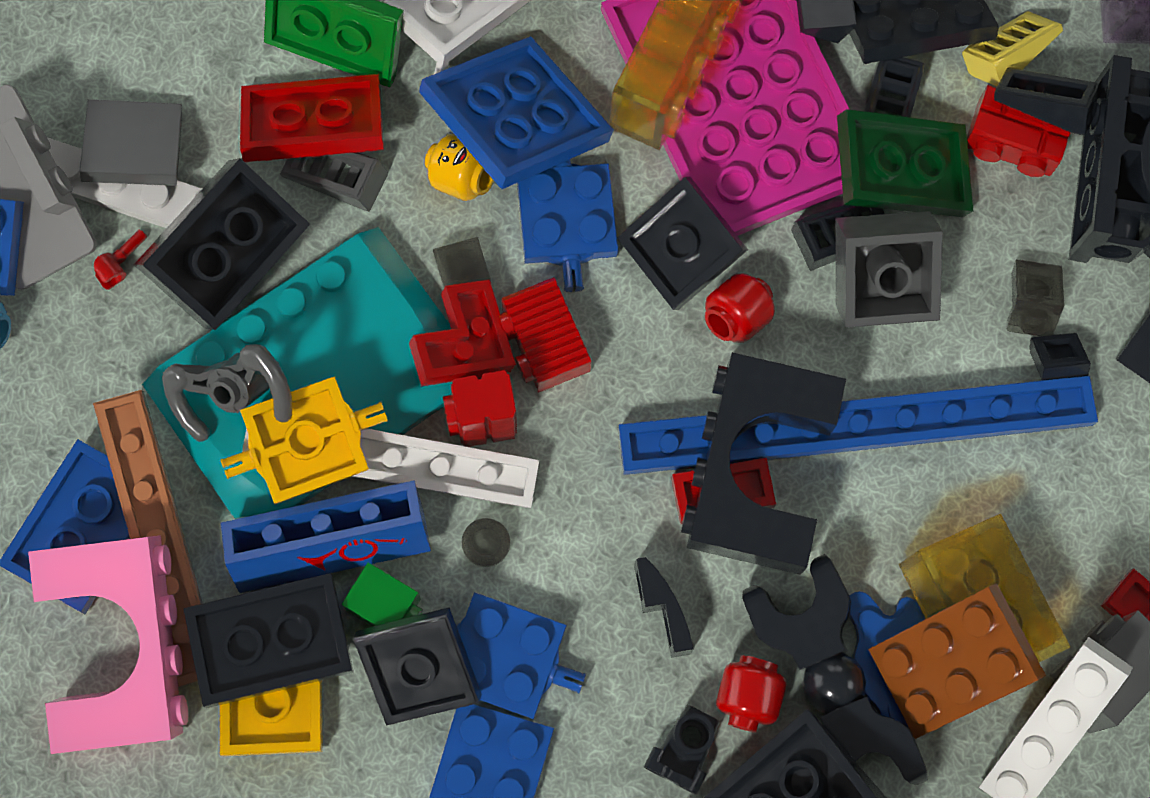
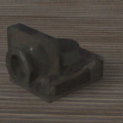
(1035, 298)

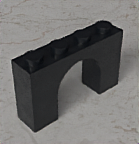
(726, 519)

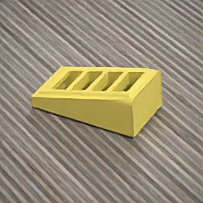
(992, 58)

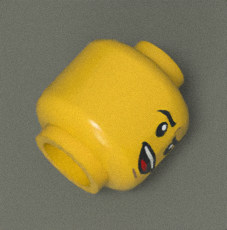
(455, 170)

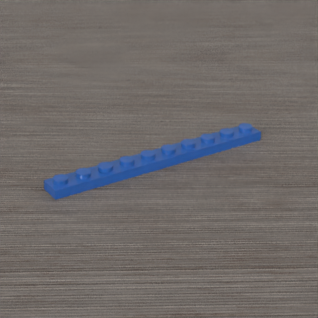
(874, 424)

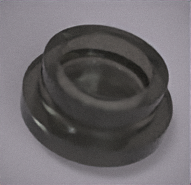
(486, 542)

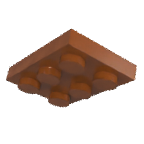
(957, 661)

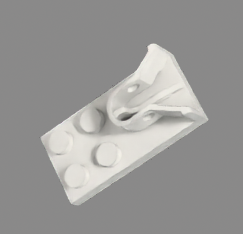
(451, 26)

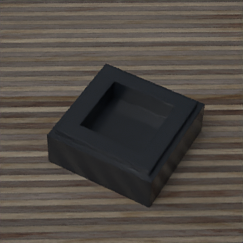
(1059, 356)

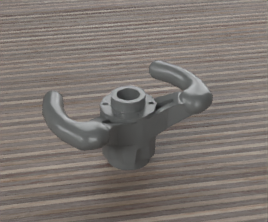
(230, 385)

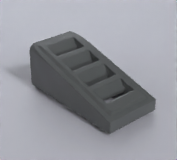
(359, 187)

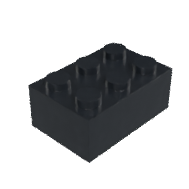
(222, 244)

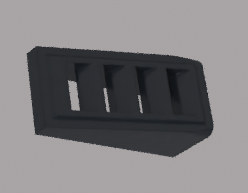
(899, 77)
(1051, 98)
(807, 241)

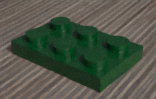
(904, 163)

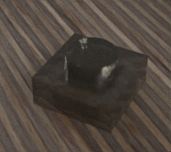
(461, 262)

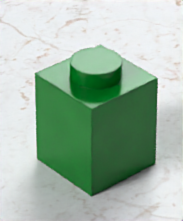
(381, 598)

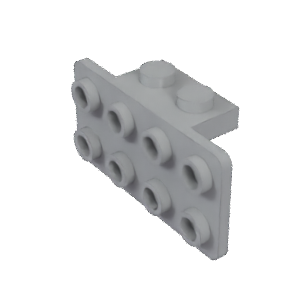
(52, 223)

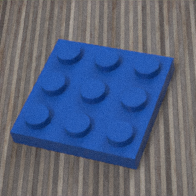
(515, 111)

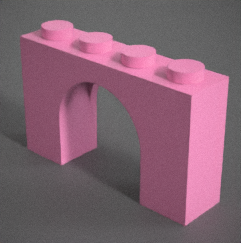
(149, 701)

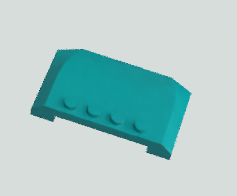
(334, 318)

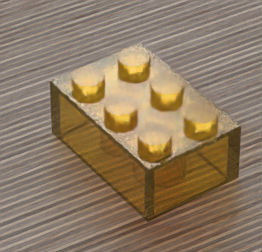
(975, 560)

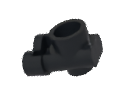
(682, 762)

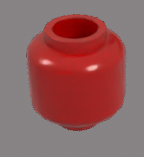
(739, 308)
(751, 693)

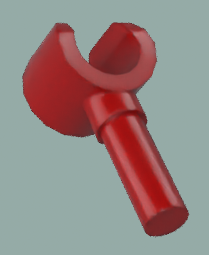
(108, 265)

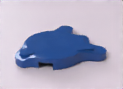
(871, 629)

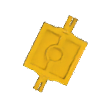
(309, 449)

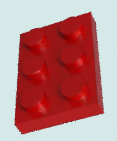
(311, 118)

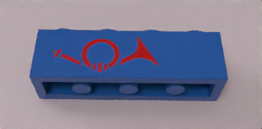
(325, 537)

